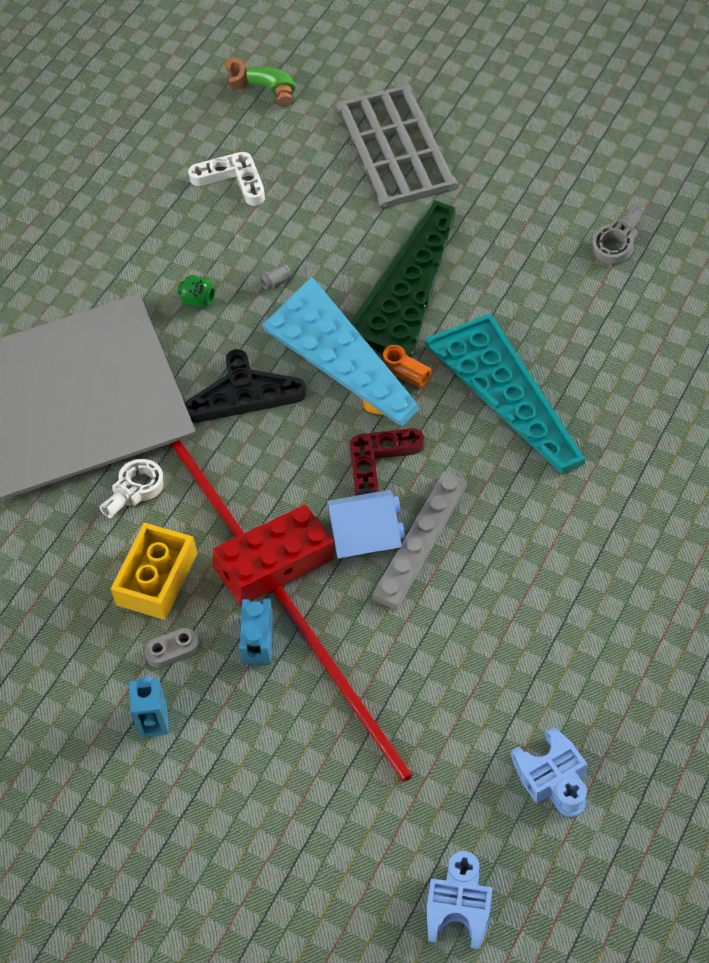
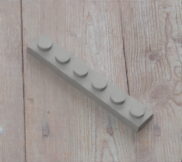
(419, 540)

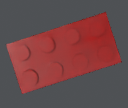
(273, 554)

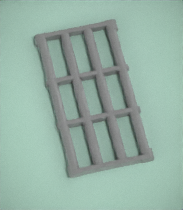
(394, 162)

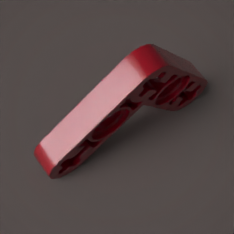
(374, 450)

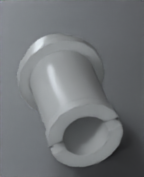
(275, 277)

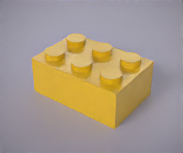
(154, 571)

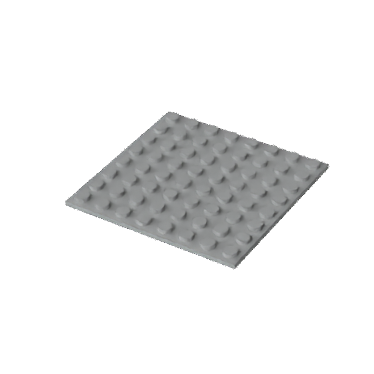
(84, 396)

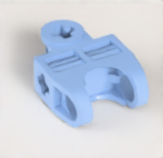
(554, 774)
(459, 900)

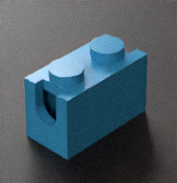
(256, 631)
(145, 702)

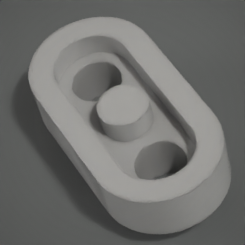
(172, 648)

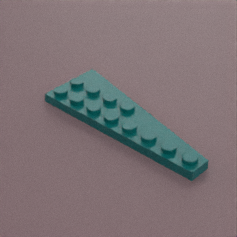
(495, 372)

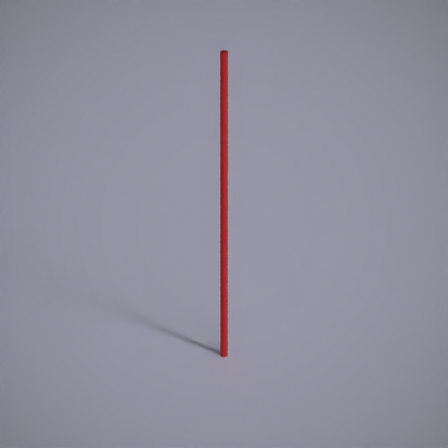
(323, 656)

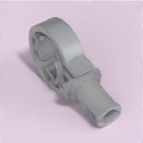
(620, 230)

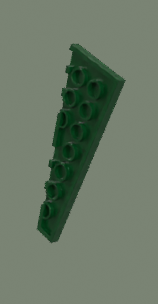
(401, 297)

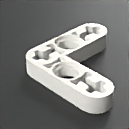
(233, 169)

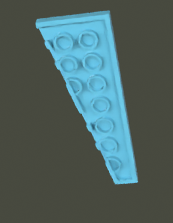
(326, 338)

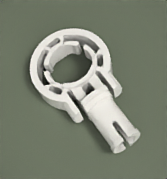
(131, 493)

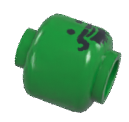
(196, 291)

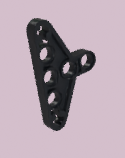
(255, 387)

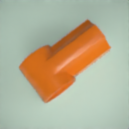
(405, 366)

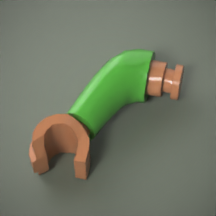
(276, 79)

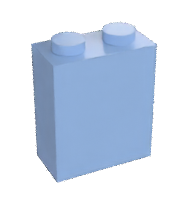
(365, 523)

